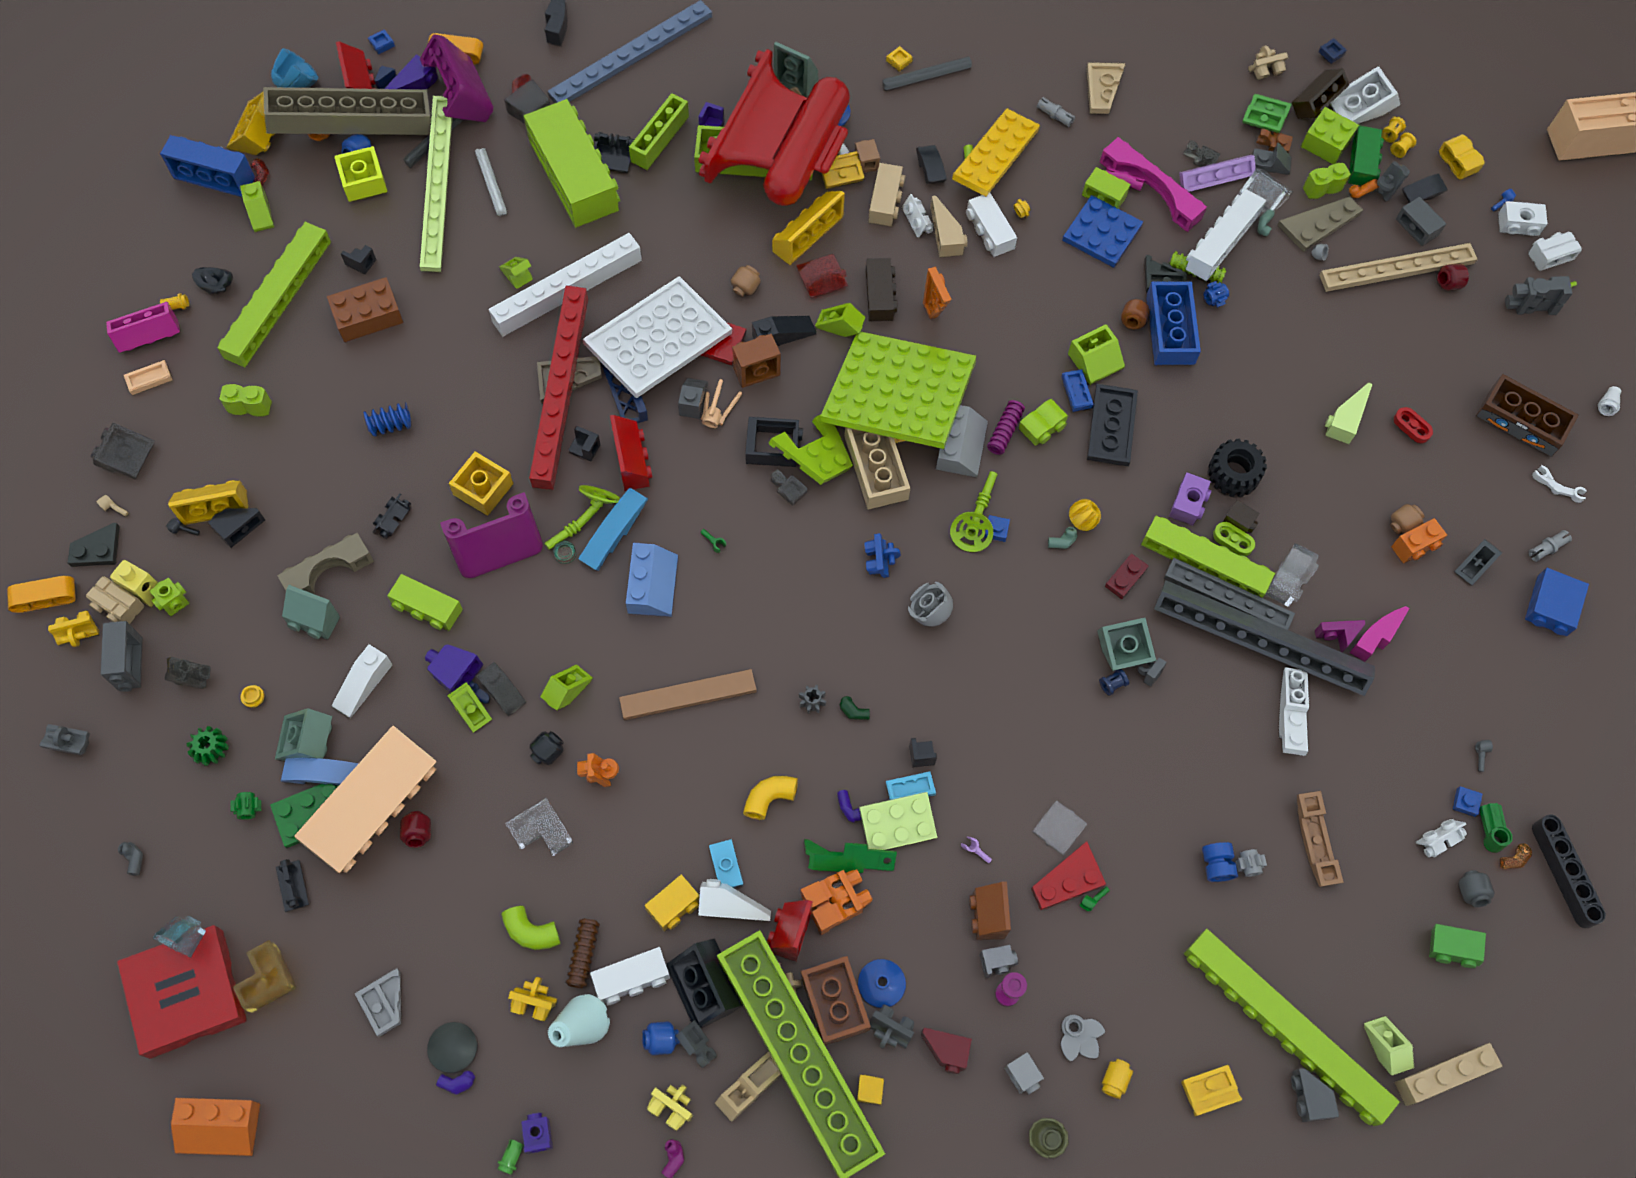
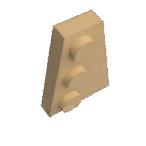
(1102, 85)

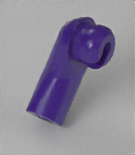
(846, 807)

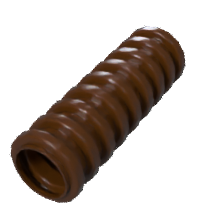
(582, 953)

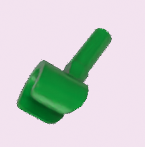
(713, 540)
(1089, 903)

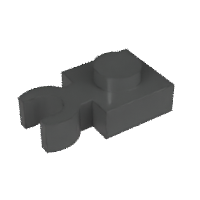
(694, 1041)

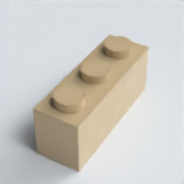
(886, 194)

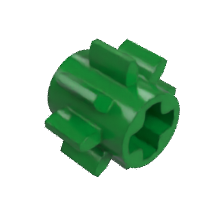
(245, 805)

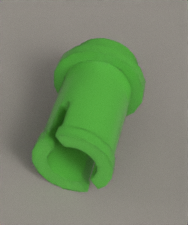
(510, 1157)

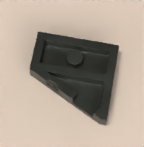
(1161, 273)
(95, 548)

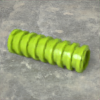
(1180, 262)

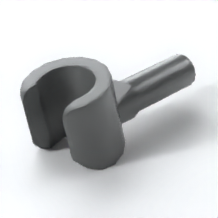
(1481, 748)

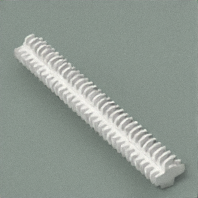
(491, 182)

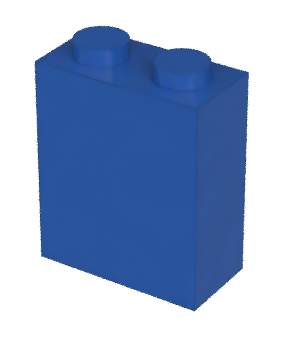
(1556, 602)

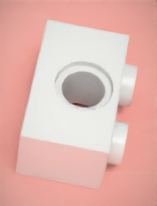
(1522, 218)

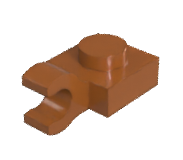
(1270, 140)

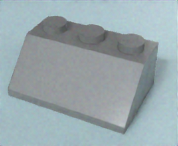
(964, 444)

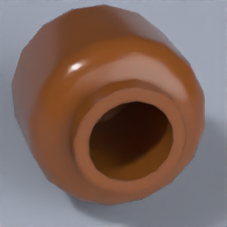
(1135, 314)

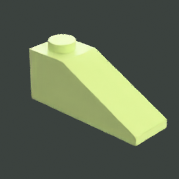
(1346, 419)

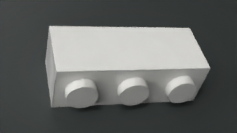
(991, 225)
(630, 976)

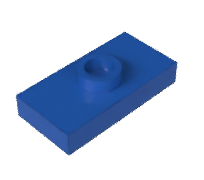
(1077, 390)

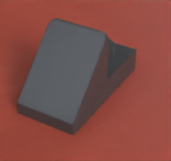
(1273, 161)

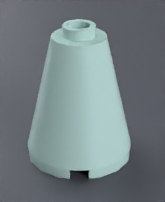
(580, 1022)

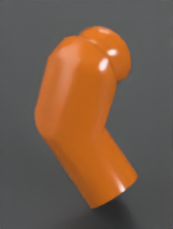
(1357, 192)

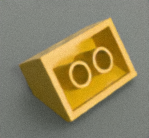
(250, 131)
(203, 503)

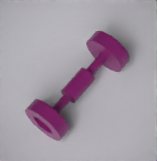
(1011, 989)

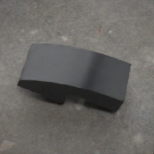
(932, 164)
(1425, 188)

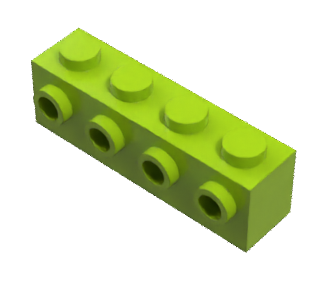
(659, 131)

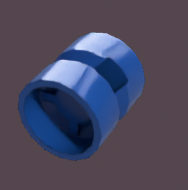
(1219, 861)

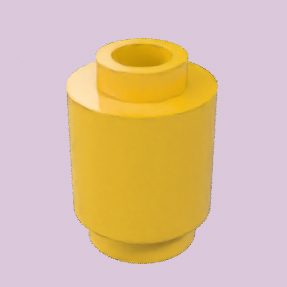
(1117, 1078)

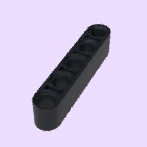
(1568, 883)

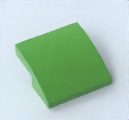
(1267, 113)

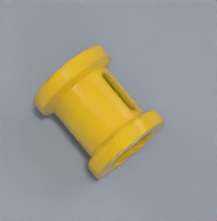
(1394, 130)
(1406, 142)

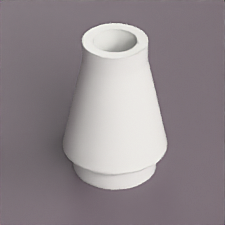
(1610, 402)

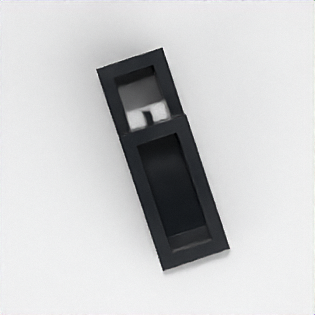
(556, 22)

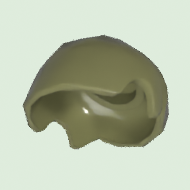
(1048, 1137)

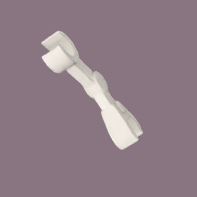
(1557, 488)

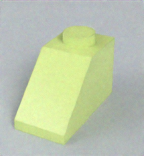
(1390, 1045)

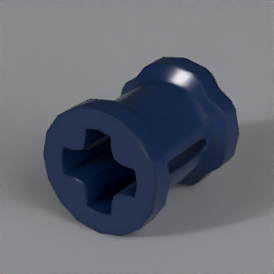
(1114, 681)

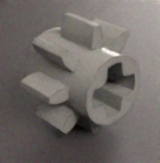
(1251, 863)

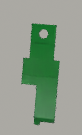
(853, 857)

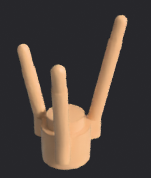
(712, 417)

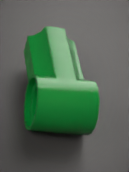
(1494, 825)

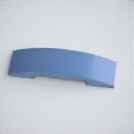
(316, 770)

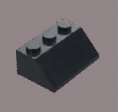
(703, 983)

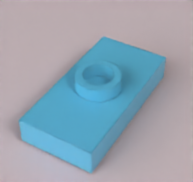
(911, 785)
(726, 863)

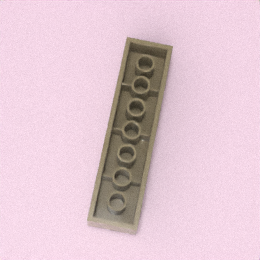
(346, 111)

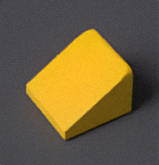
(870, 1089)

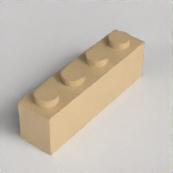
(1448, 1074)

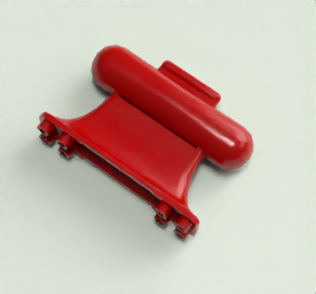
(780, 132)

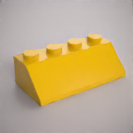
(809, 226)

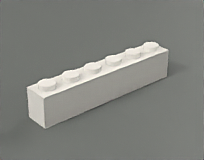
(1225, 234)

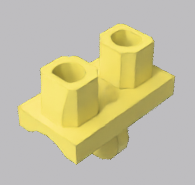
(660, 1101)

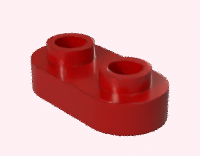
(1413, 424)

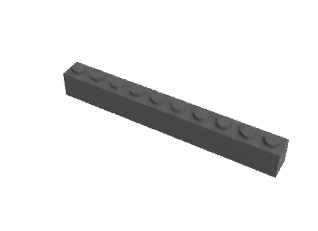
(1265, 638)

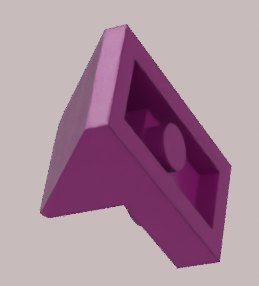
(1343, 630)

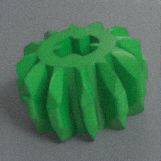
(201, 740)

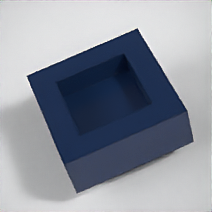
(1332, 50)

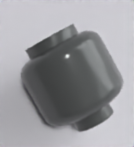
(1476, 888)

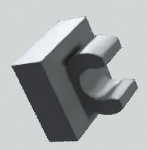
(1153, 672)

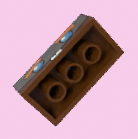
(1527, 415)

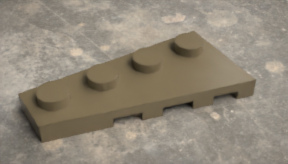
(1316, 224)

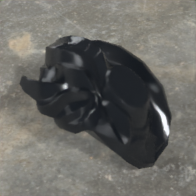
(212, 279)

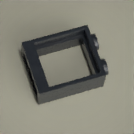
(770, 425)

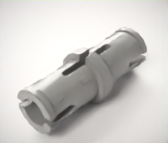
(1056, 112)
(1550, 545)

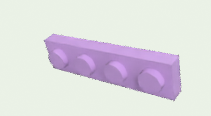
(1217, 173)

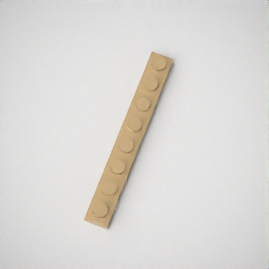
(1396, 267)

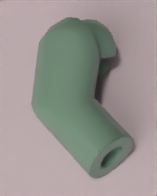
(1263, 221)
(1065, 540)

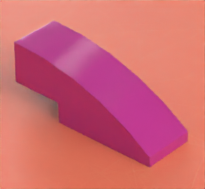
(1379, 634)

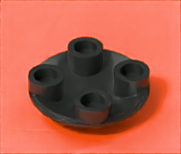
(452, 1047)

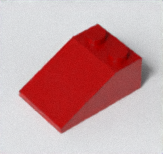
(791, 929)

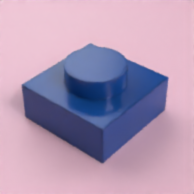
(1000, 528)
(1467, 801)

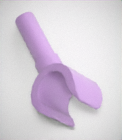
(974, 847)

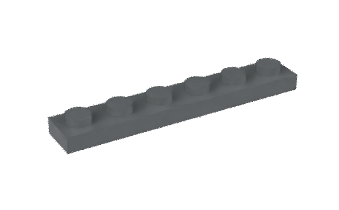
(1228, 594)

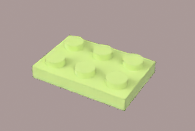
(898, 822)

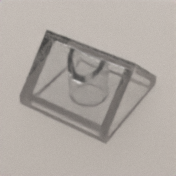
(1269, 188)

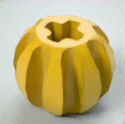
(1084, 514)

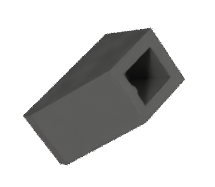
(1314, 1098)

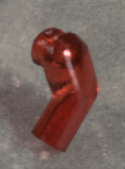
(520, 81)
(261, 169)

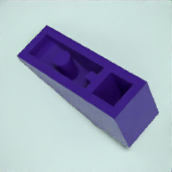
(414, 76)

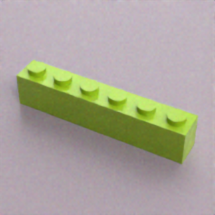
(1202, 554)

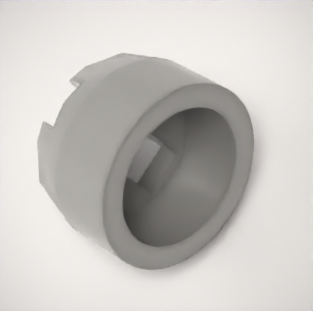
(1320, 251)

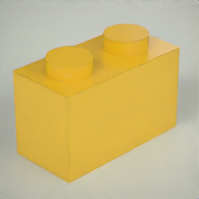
(673, 903)

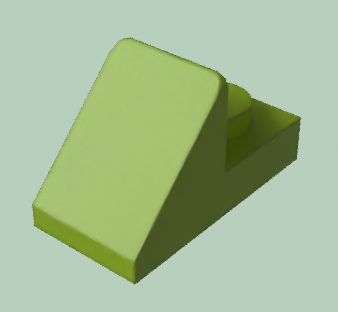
(517, 271)
(469, 707)

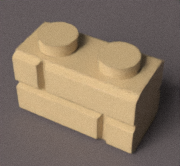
(114, 600)

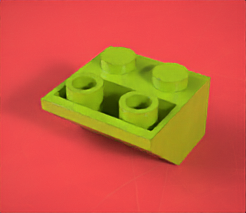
(1097, 354)

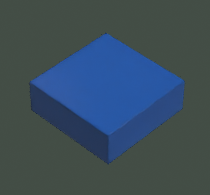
(381, 41)

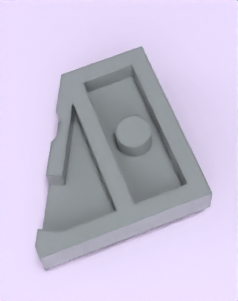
(382, 1002)

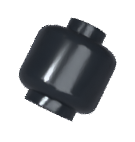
(546, 748)

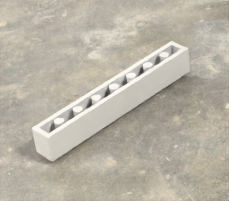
(550, 291)

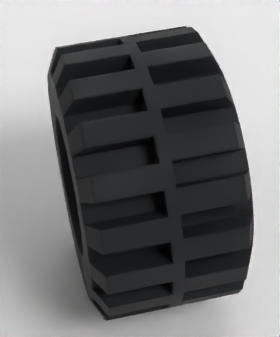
(1244, 455)

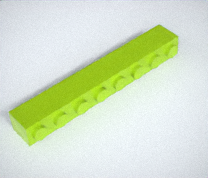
(274, 294)

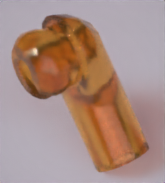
(1522, 856)

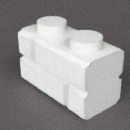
(1555, 250)

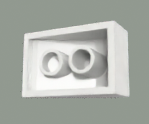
(1367, 98)

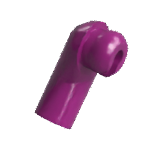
(675, 1157)

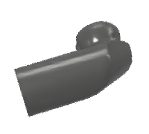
(133, 855)

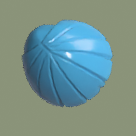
(292, 71)

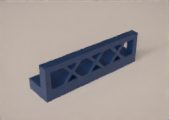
(639, 406)

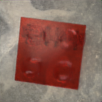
(822, 275)

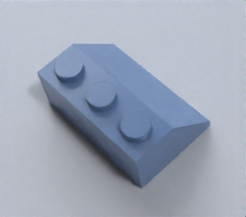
(651, 580)

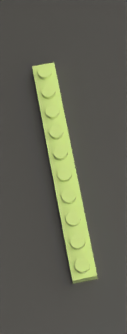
(436, 188)

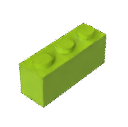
(424, 603)

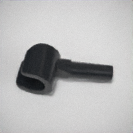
(175, 525)

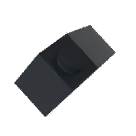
(784, 328)

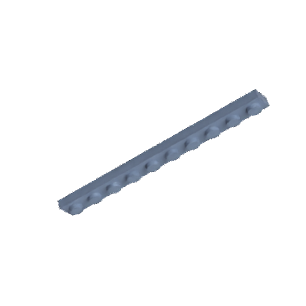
(630, 53)

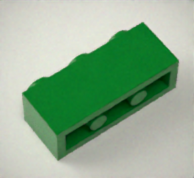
(1365, 155)

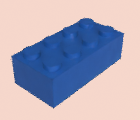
(207, 165)
(1173, 323)

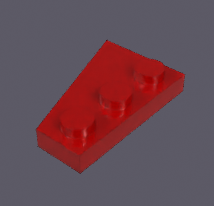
(1070, 879)

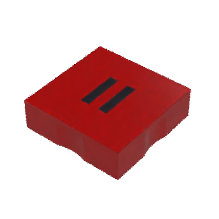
(180, 996)

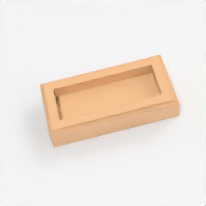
(148, 377)

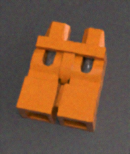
(830, 915)

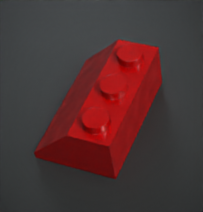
(355, 67)
(630, 453)

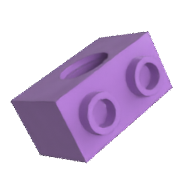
(1194, 488)

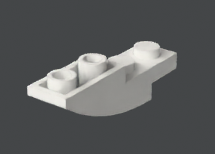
(1293, 710)

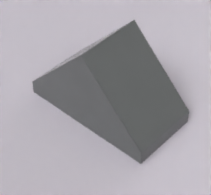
(1478, 561)

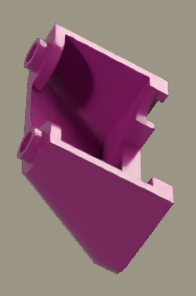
(464, 89)
(494, 542)

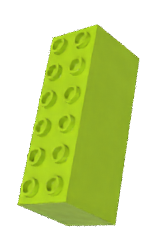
(572, 162)

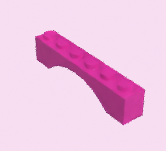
(1184, 207)

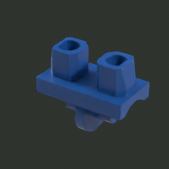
(884, 553)

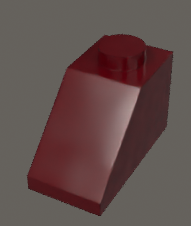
(948, 1049)

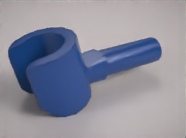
(1508, 195)

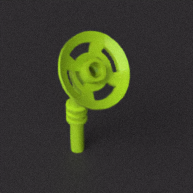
(598, 498)
(974, 524)

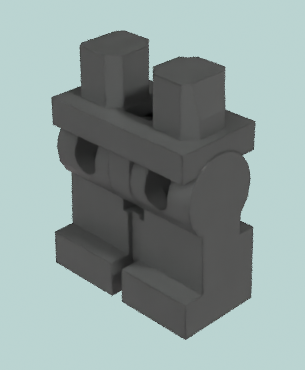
(1540, 295)

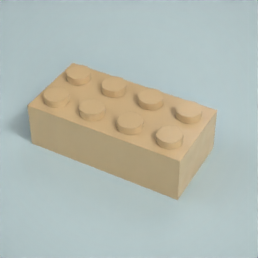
(877, 468)

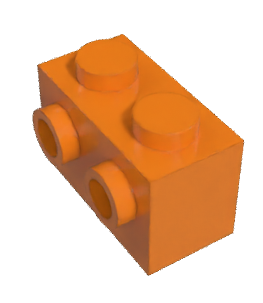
(1419, 540)

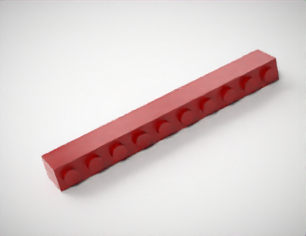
(559, 388)

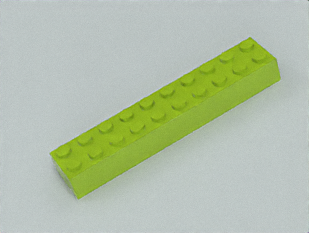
(800, 1055)

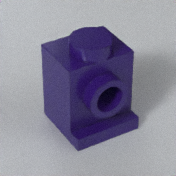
(543, 1140)

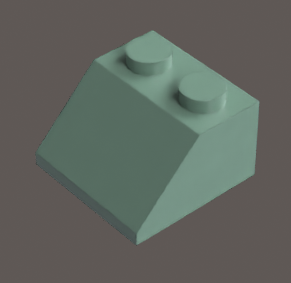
(309, 613)
(1127, 644)
(304, 735)

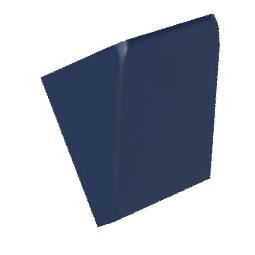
(384, 77)

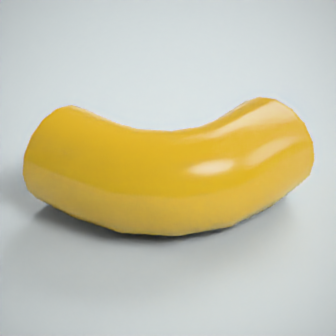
(766, 791)

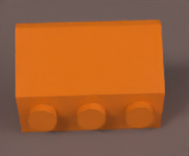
(214, 1126)

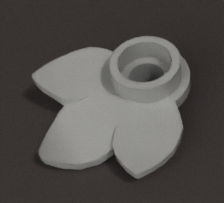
(1083, 1040)

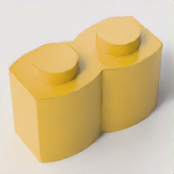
(1461, 156)

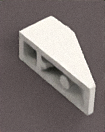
(361, 680)
(724, 901)

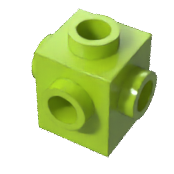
(169, 596)

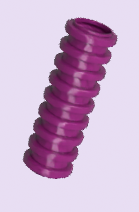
(1006, 427)

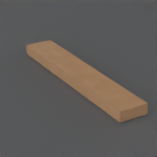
(687, 694)

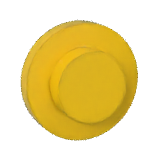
(1021, 208)
(252, 696)

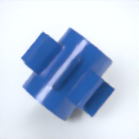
(1216, 294)

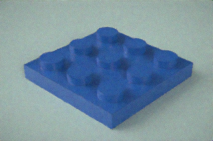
(1102, 231)

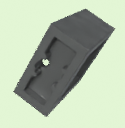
(121, 655)

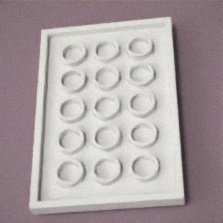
(657, 336)

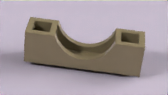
(347, 553)

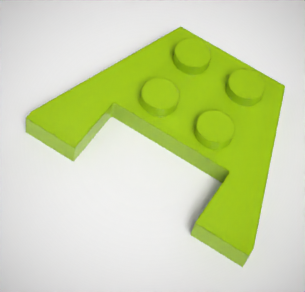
(821, 458)

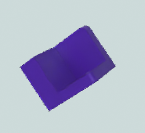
(711, 115)

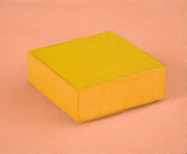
(899, 58)

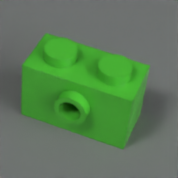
(1457, 945)

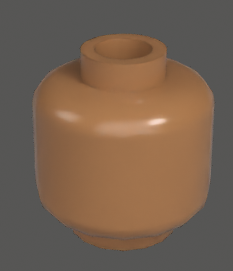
(745, 280)
(1406, 518)

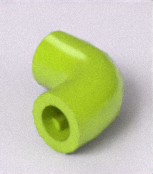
(526, 933)

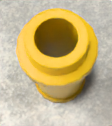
(177, 302)

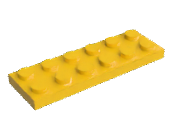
(996, 152)

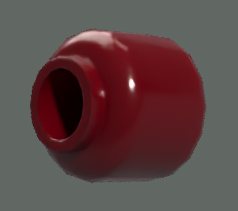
(1453, 276)
(415, 829)

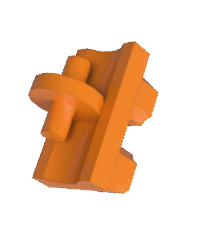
(598, 769)

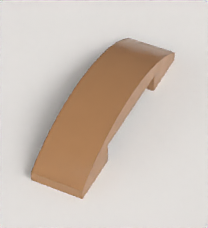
(1316, 839)

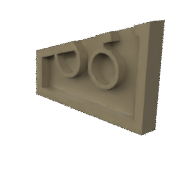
(587, 371)

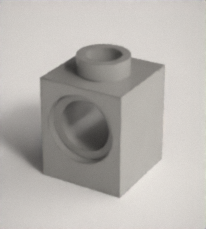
(1024, 1074)

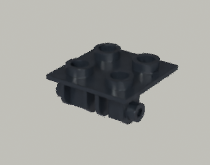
(614, 151)

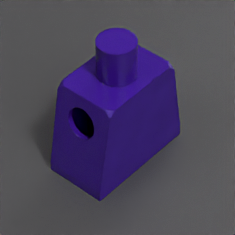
(453, 666)

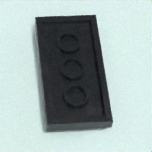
(1112, 425)

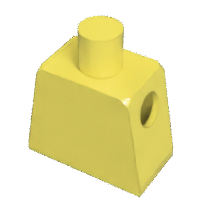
(132, 579)

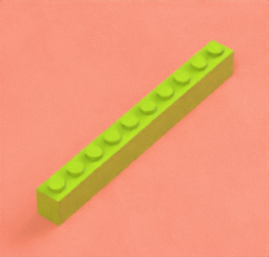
(1291, 1028)

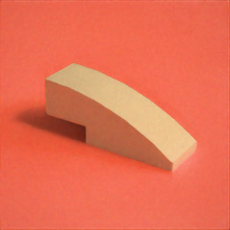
(748, 1087)

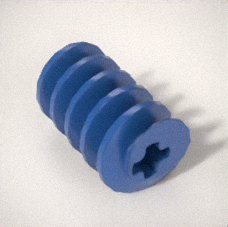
(388, 420)

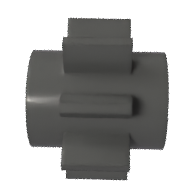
(809, 693)

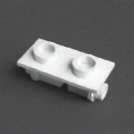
(914, 212)
(1450, 831)

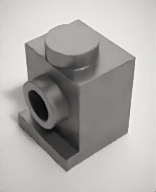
(998, 960)

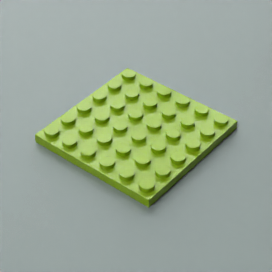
(899, 389)

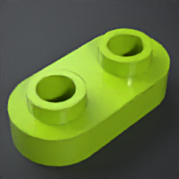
(1234, 538)

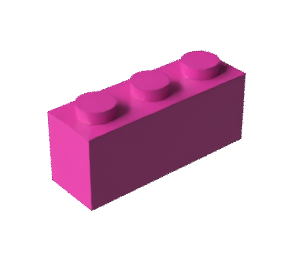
(143, 327)

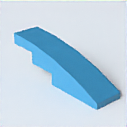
(613, 528)

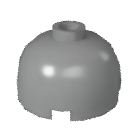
(931, 604)

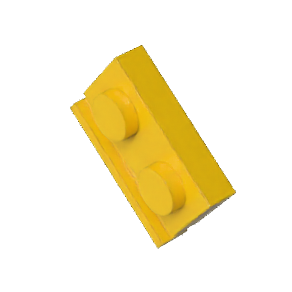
(844, 170)
(1211, 1090)

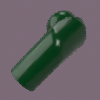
(851, 710)

